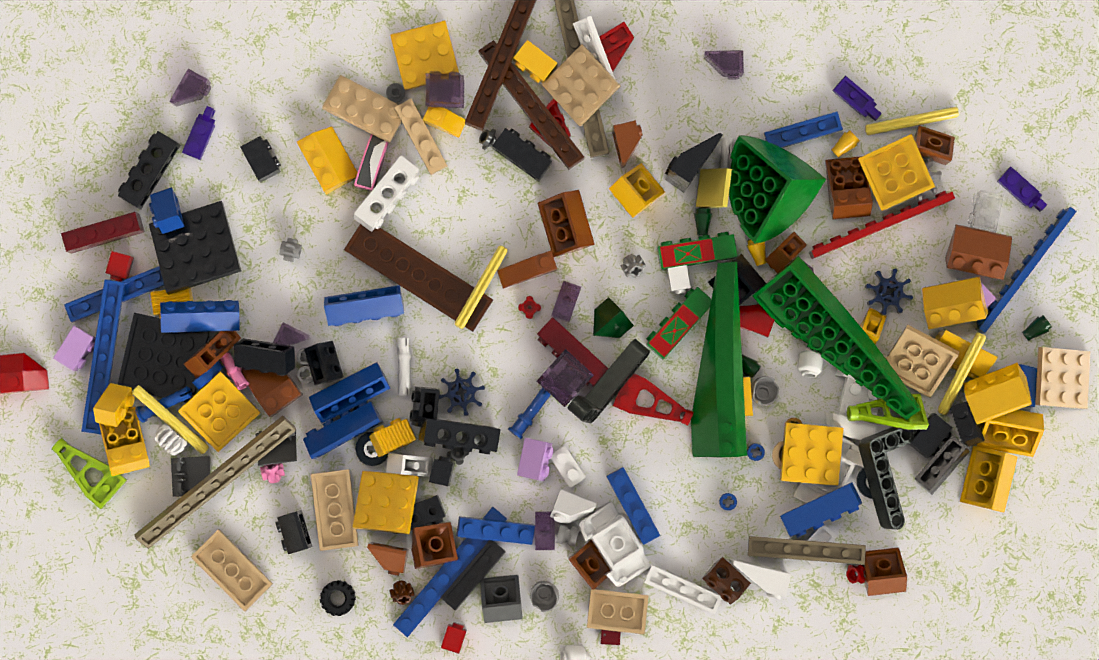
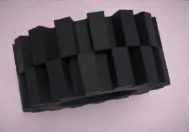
(349, 598)

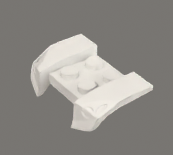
(852, 395)
(849, 458)
(615, 543)

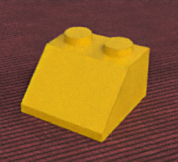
(636, 190)

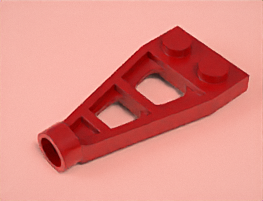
(629, 392)

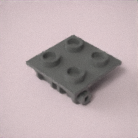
(282, 453)
(188, 473)

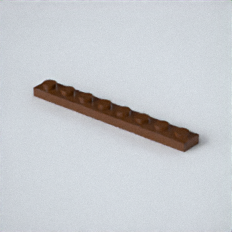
(499, 64)
(537, 112)

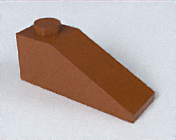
(527, 269)
(211, 352)

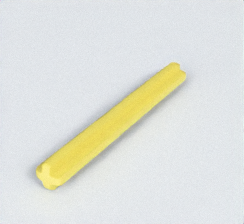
(910, 121)
(480, 287)
(961, 373)
(170, 419)

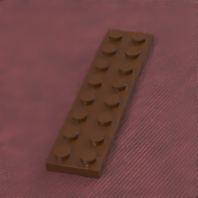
(415, 273)

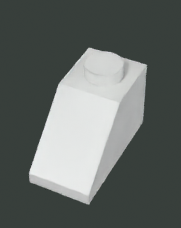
(409, 464)
(571, 508)

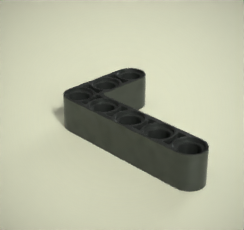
(592, 405)
(880, 476)

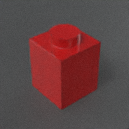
(119, 266)
(454, 637)

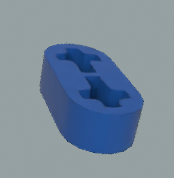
(207, 376)

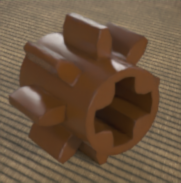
(401, 592)

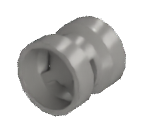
(567, 535)

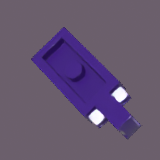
(857, 98)
(200, 134)
(1021, 189)

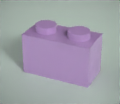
(75, 349)
(535, 459)

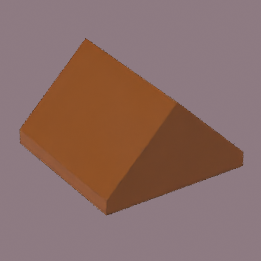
(934, 145)
(590, 564)

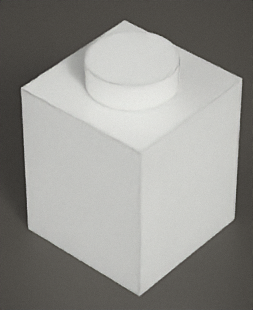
(678, 279)

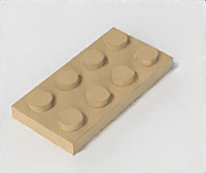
(363, 108)
(334, 509)
(231, 570)

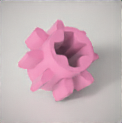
(272, 472)

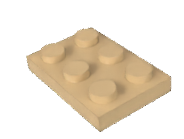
(617, 611)

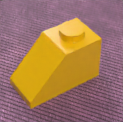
(444, 120)
(873, 324)

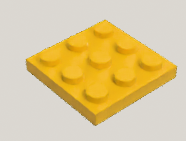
(423, 51)
(896, 172)
(219, 411)
(811, 454)
(385, 502)

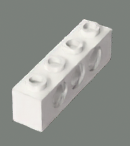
(400, 168)

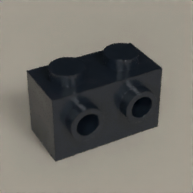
(323, 362)
(425, 404)
(427, 512)

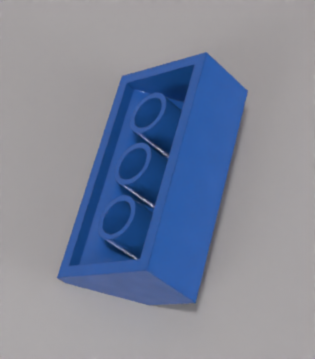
(342, 430)

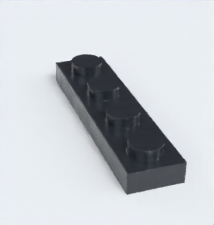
(473, 574)

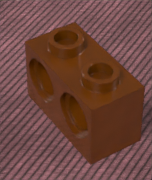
(728, 578)

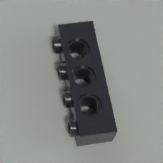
(149, 181)
(430, 428)

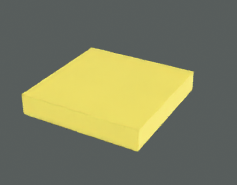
(713, 188)

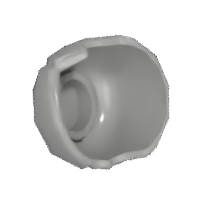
(764, 391)
(544, 596)

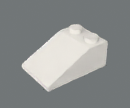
(770, 580)

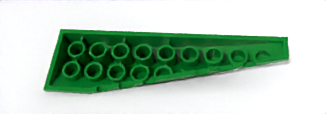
(815, 315)
(718, 403)

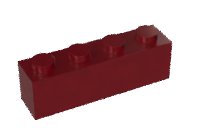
(102, 232)
(560, 339)

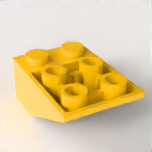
(125, 445)

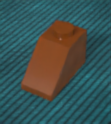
(785, 252)

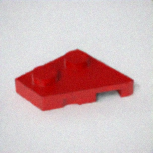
(616, 43)

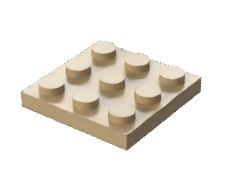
(581, 85)
(921, 360)
(1062, 378)

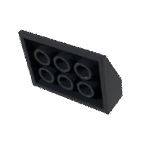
(685, 167)

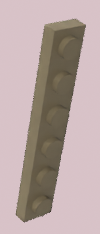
(806, 550)

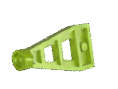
(915, 422)
(106, 487)

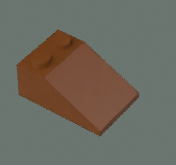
(272, 390)

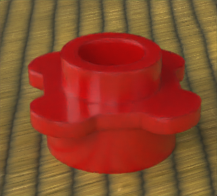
(529, 302)
(851, 574)

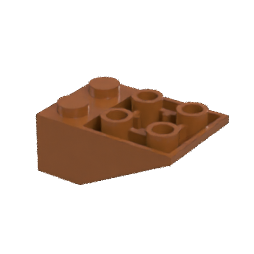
(848, 188)

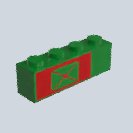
(697, 251)
(680, 323)

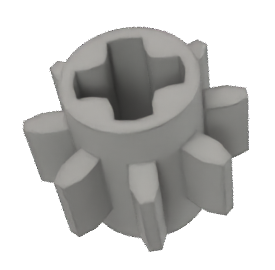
(290, 249)
(633, 265)

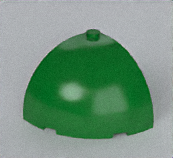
(769, 187)

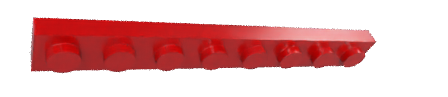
(888, 220)

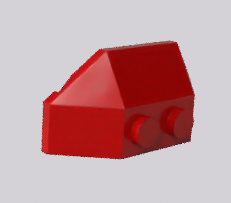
(21, 374)

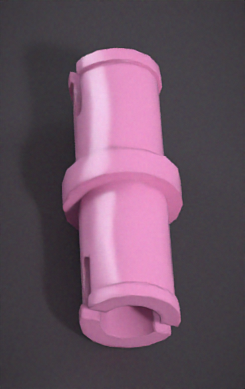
(234, 371)

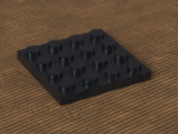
(198, 250)
(158, 358)

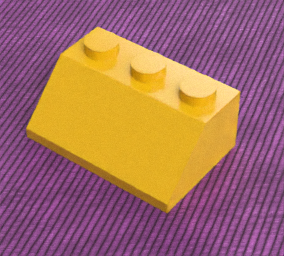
(328, 159)
(954, 303)
(982, 362)
(997, 393)
(1013, 432)
(988, 479)

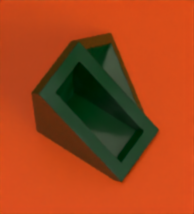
(610, 320)

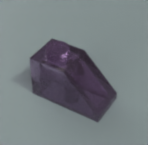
(726, 63)
(191, 89)
(566, 301)

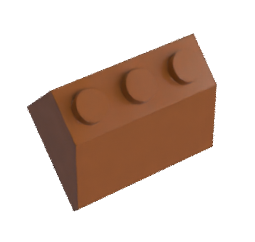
(566, 223)
(979, 252)

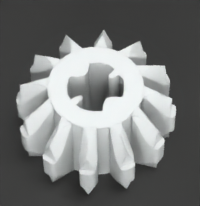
(169, 440)

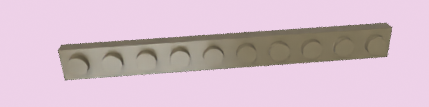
(593, 126)
(215, 482)

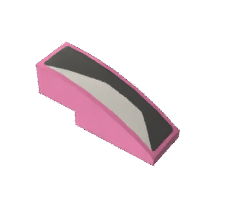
(371, 163)

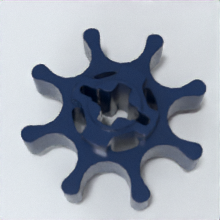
(883, 285)
(451, 394)

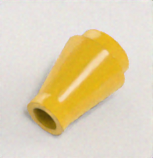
(845, 143)
(757, 251)

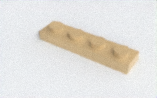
(420, 136)

